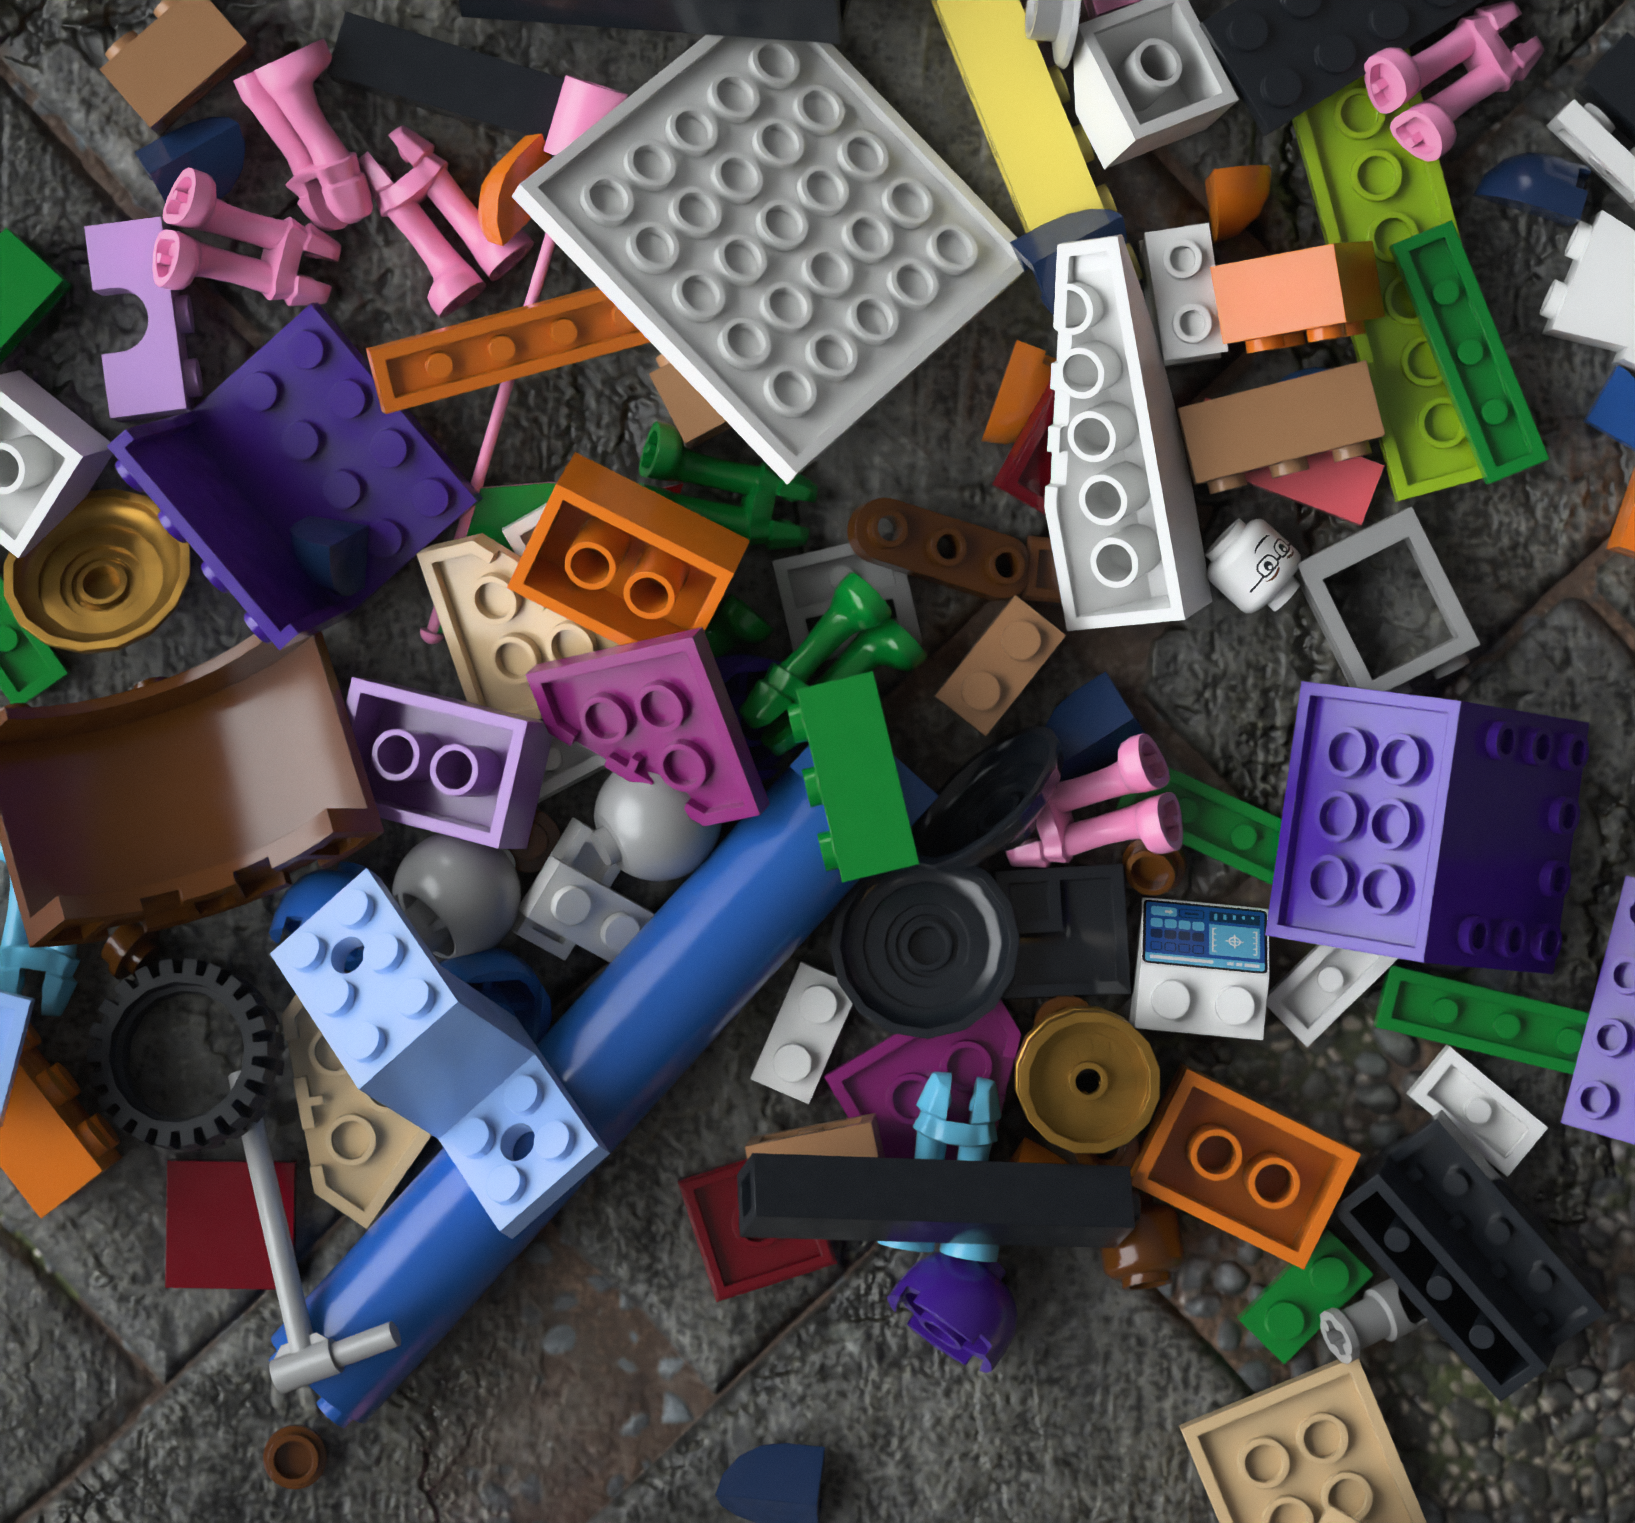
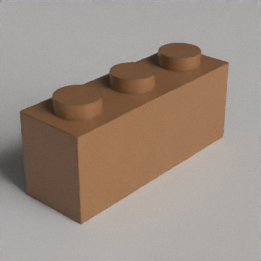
(1280, 426)

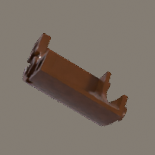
(180, 793)

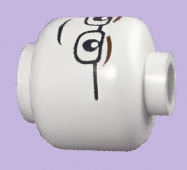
(1253, 566)

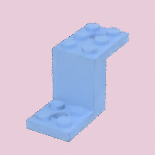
(439, 1053)

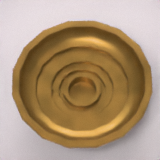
(99, 575)

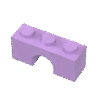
(156, 373)

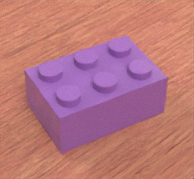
(449, 762)

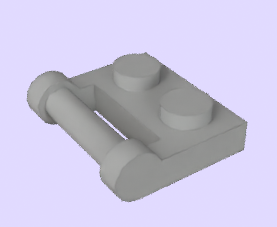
(810, 581)

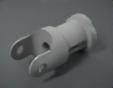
(1367, 1322)

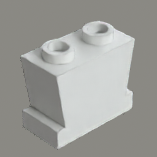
(1599, 290)
(1181, 293)

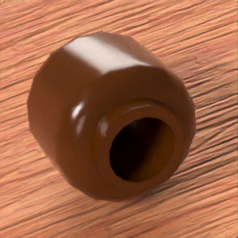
(1149, 1251)

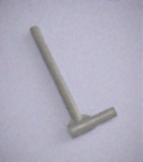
(307, 1354)

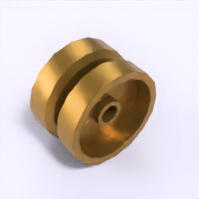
(1078, 1041)

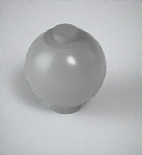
(649, 830)
(458, 894)

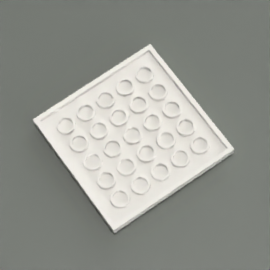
(775, 236)

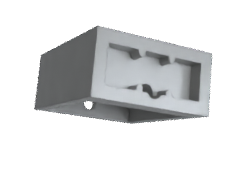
(1358, 546)

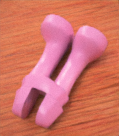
(1397, 77)
(323, 170)
(196, 207)
(453, 277)
(1153, 820)

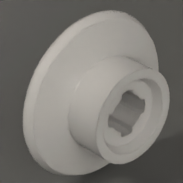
(1054, 22)

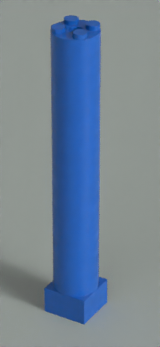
(616, 1060)

